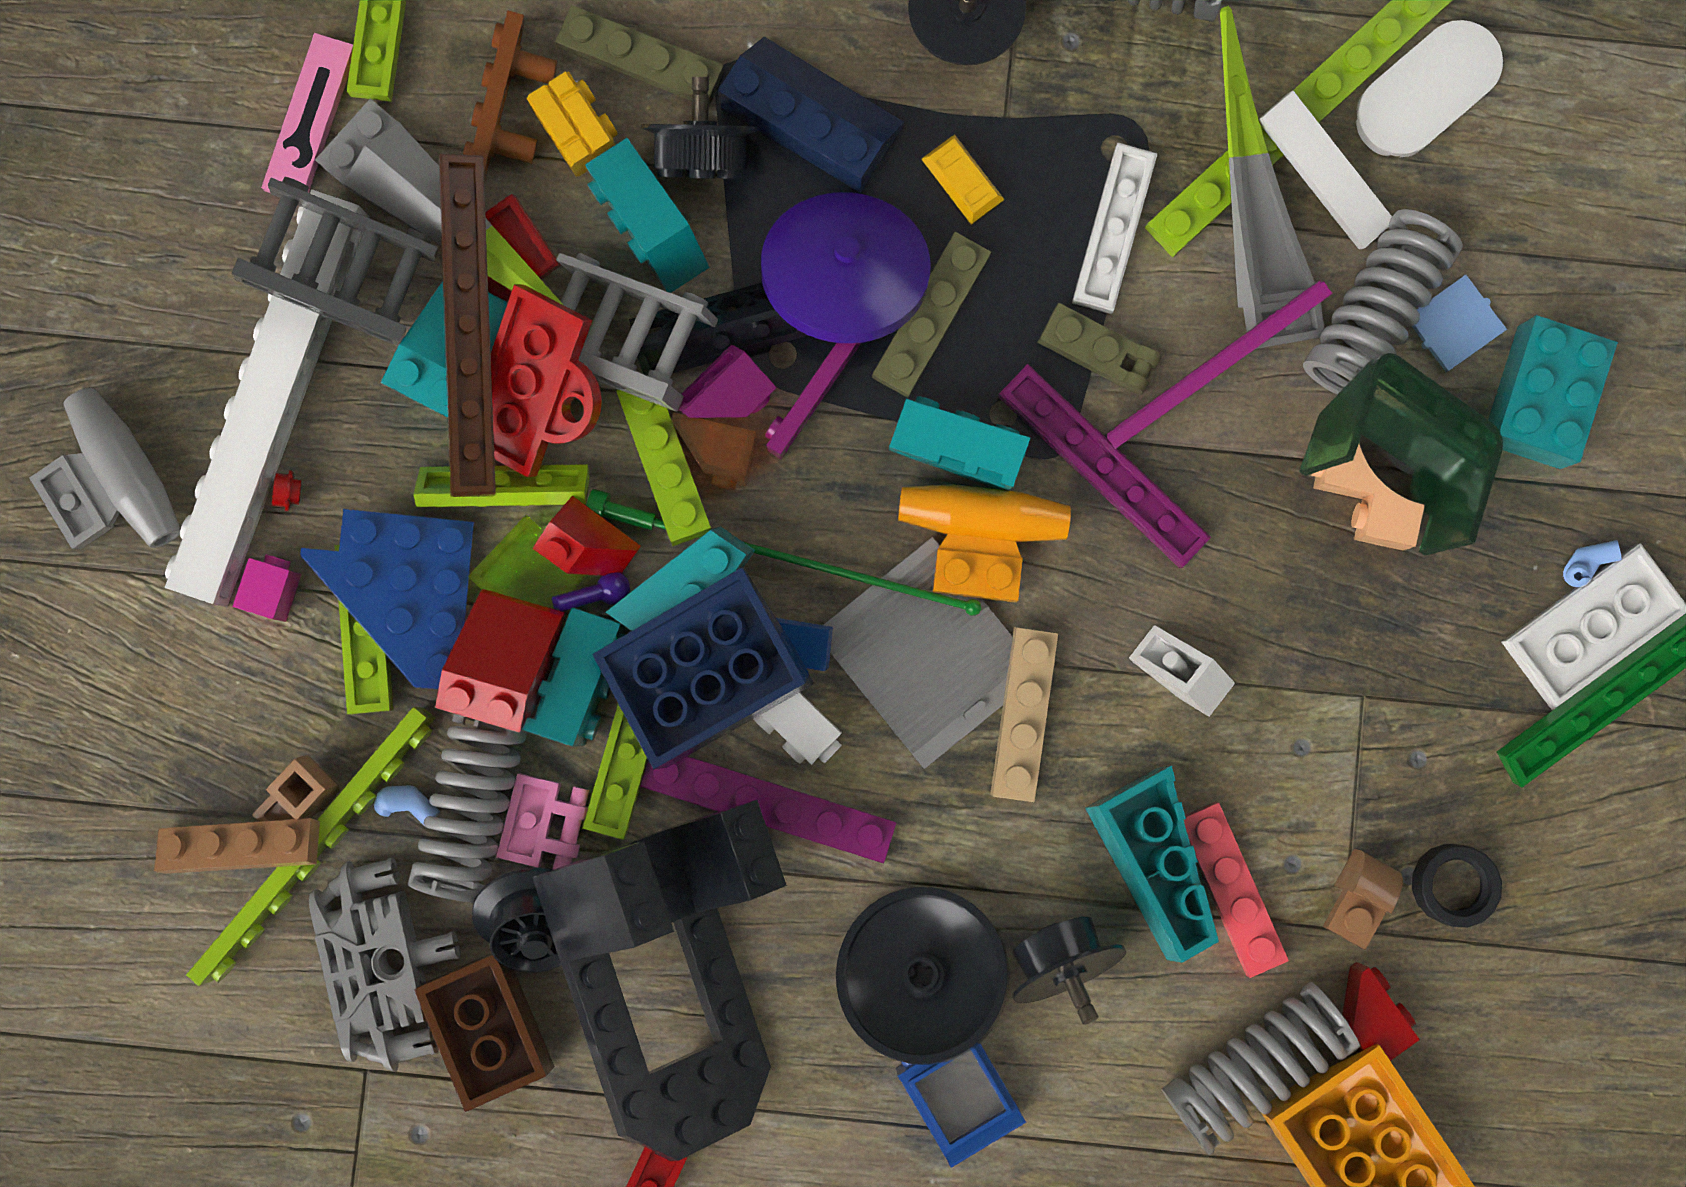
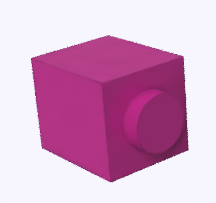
(267, 588)

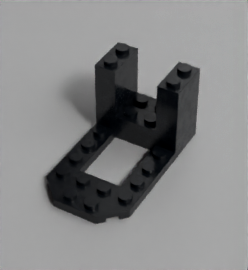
(631, 899)

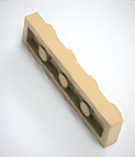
(1024, 714)

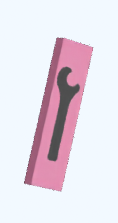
(311, 111)

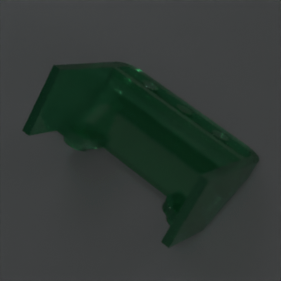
(1427, 430)

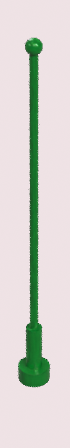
(600, 503)

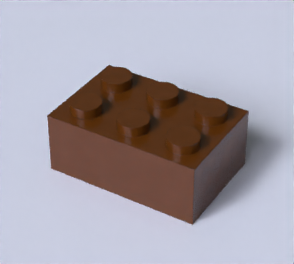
(484, 1031)

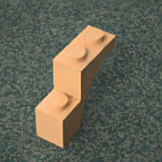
(1382, 515)

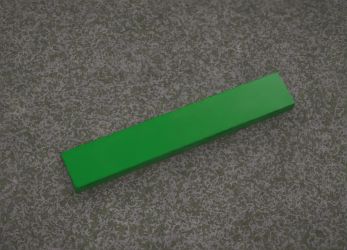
(1596, 705)

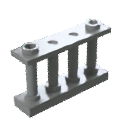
(621, 371)

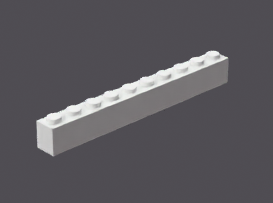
(258, 422)

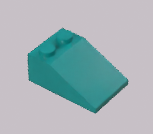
(420, 358)

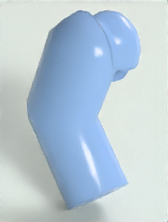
(1586, 561)

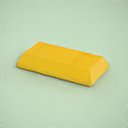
(962, 179)

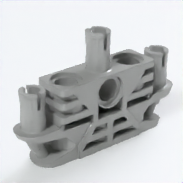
(351, 972)

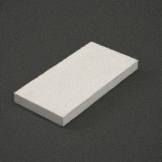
(1595, 626)

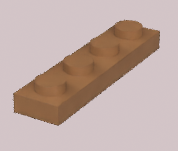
(237, 846)

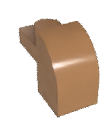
(297, 792)
(1366, 895)

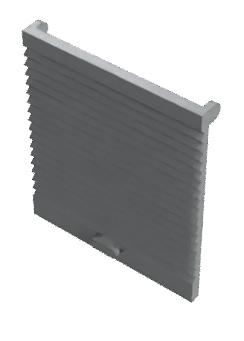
(923, 658)

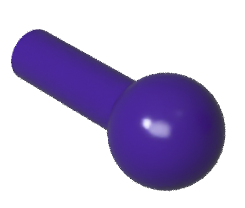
(609, 589)

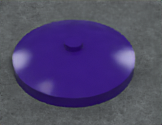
(845, 267)

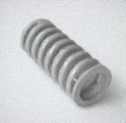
(1404, 286)
(461, 882)
(1315, 1011)

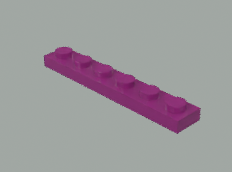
(780, 806)

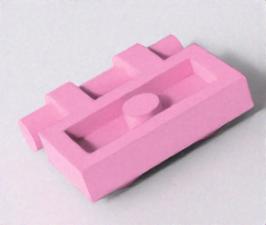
(530, 820)

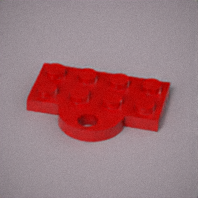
(537, 378)

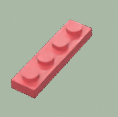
(1234, 891)

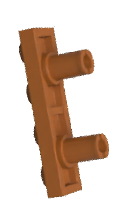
(497, 76)

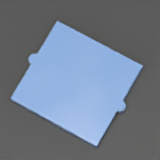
(1457, 323)

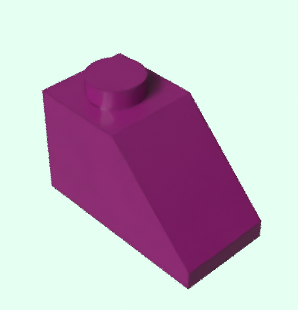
(728, 388)

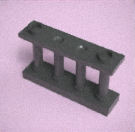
(302, 287)

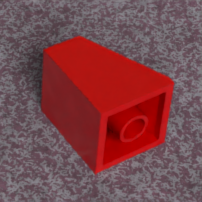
(500, 660)

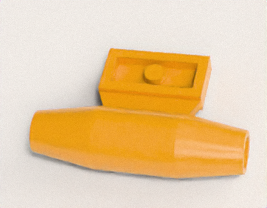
(982, 532)

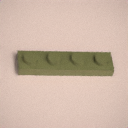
(636, 54)
(922, 334)

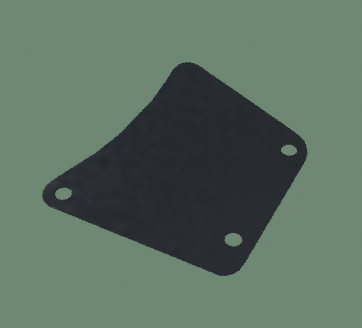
(1036, 237)

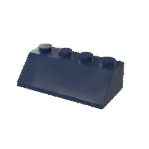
(809, 112)

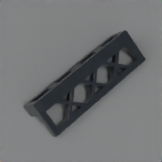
(747, 328)

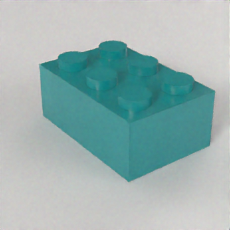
(1551, 391)

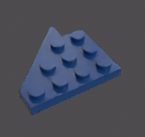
(402, 584)

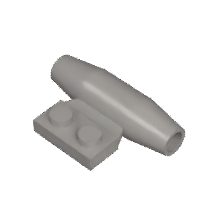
(105, 480)

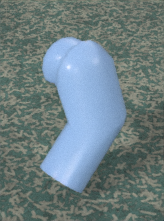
(404, 798)

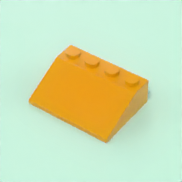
(1363, 1129)

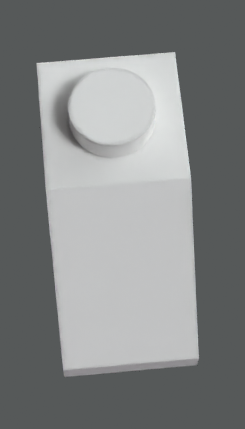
(1182, 670)

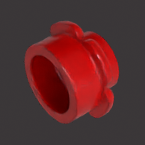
(286, 490)

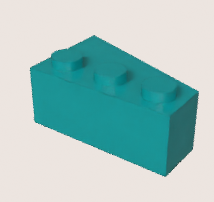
(647, 214)
(959, 443)
(690, 572)
(575, 681)

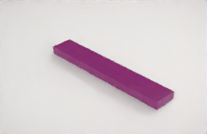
(1219, 363)
(1104, 466)

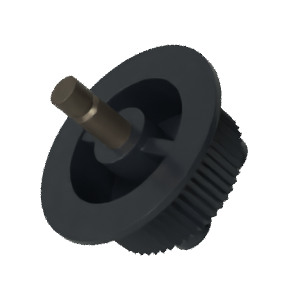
(699, 144)

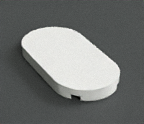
(1429, 88)

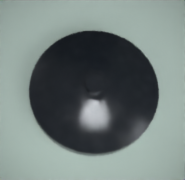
(922, 976)

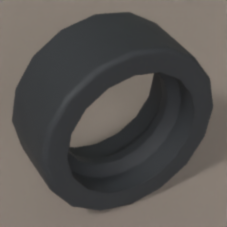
(1490, 885)

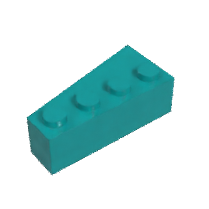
(1154, 856)

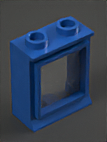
(962, 1103)

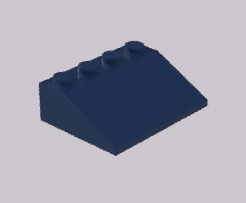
(702, 669)

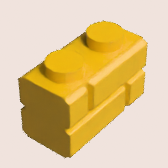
(571, 121)

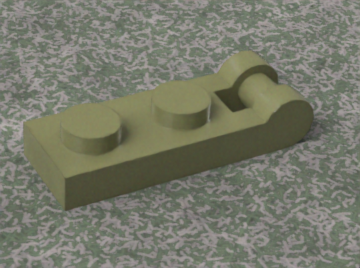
(1098, 348)

